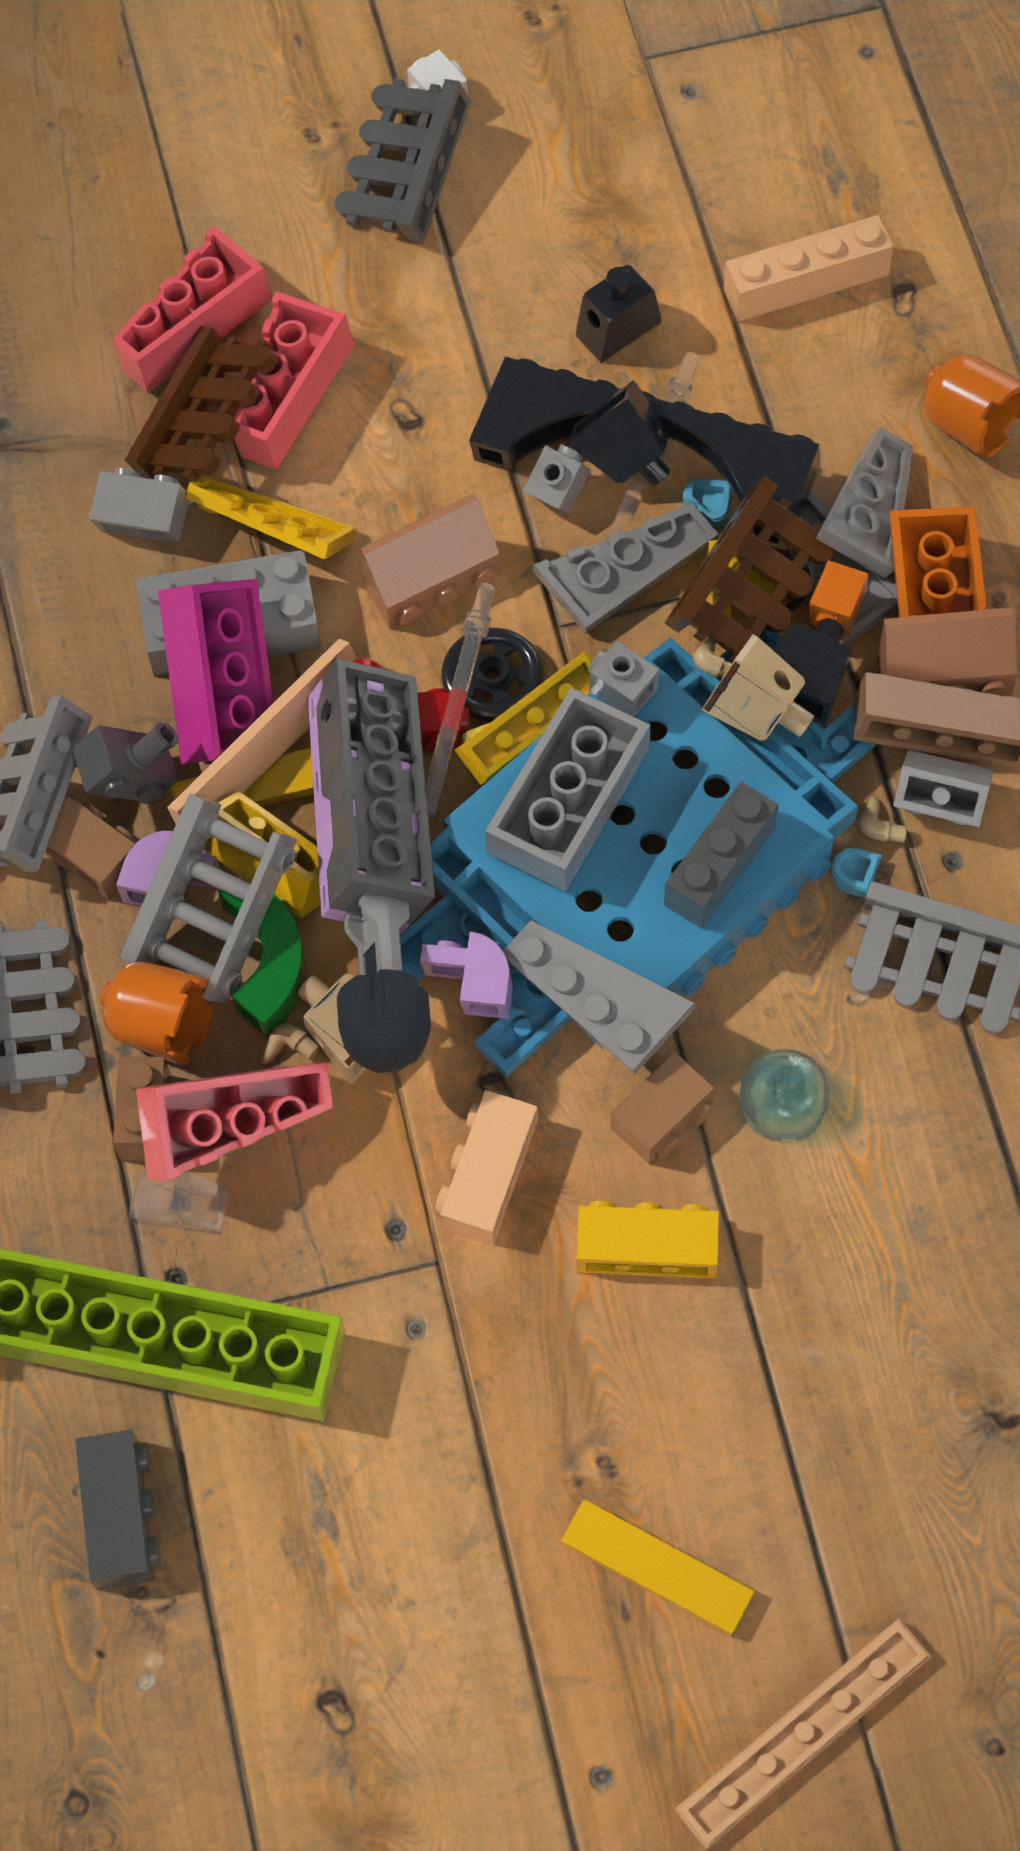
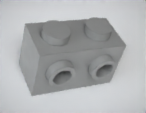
(139, 505)
(943, 788)

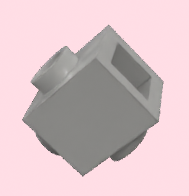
(558, 477)
(623, 679)

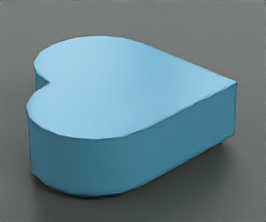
(710, 498)

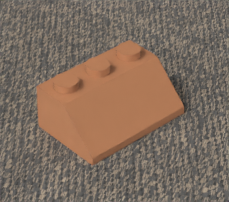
(430, 562)
(953, 649)

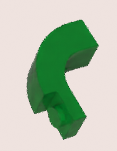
(273, 988)

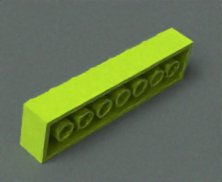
(168, 1335)

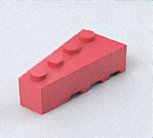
(213, 289)
(309, 352)
(211, 1116)

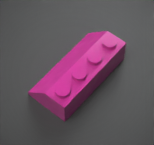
(215, 664)

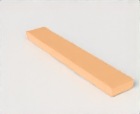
(265, 739)
(802, 1734)

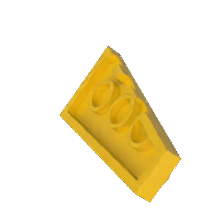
(280, 520)

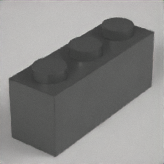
(721, 854)
(116, 1509)

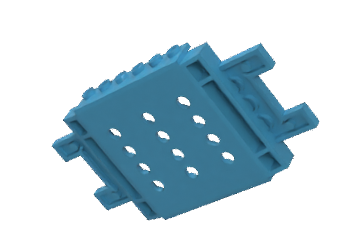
(667, 801)

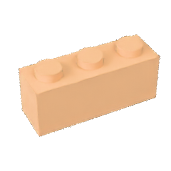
(487, 1167)

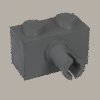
(127, 762)

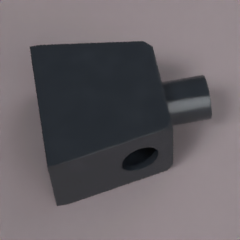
(616, 312)
(623, 437)
(821, 662)

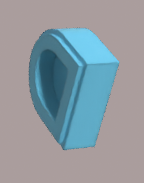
(854, 870)

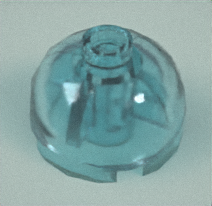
(784, 1095)

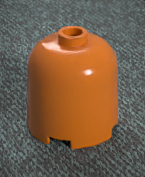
(973, 402)
(157, 1010)

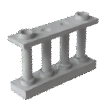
(166, 901)

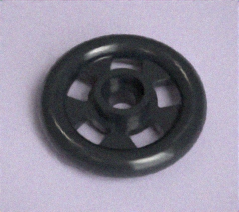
(504, 643)

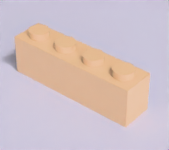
(808, 268)

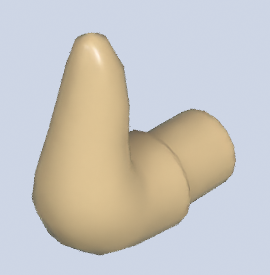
(709, 662)
(879, 829)
(292, 1036)

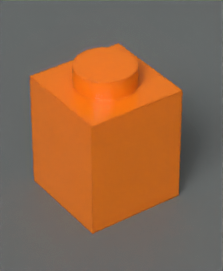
(839, 595)

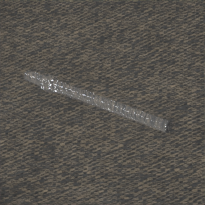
(678, 389)
(475, 628)

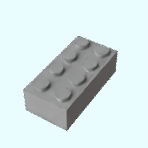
(283, 595)
(567, 789)

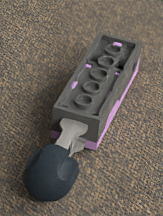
(373, 850)

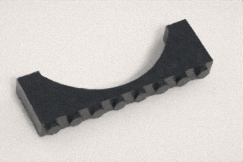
(541, 405)

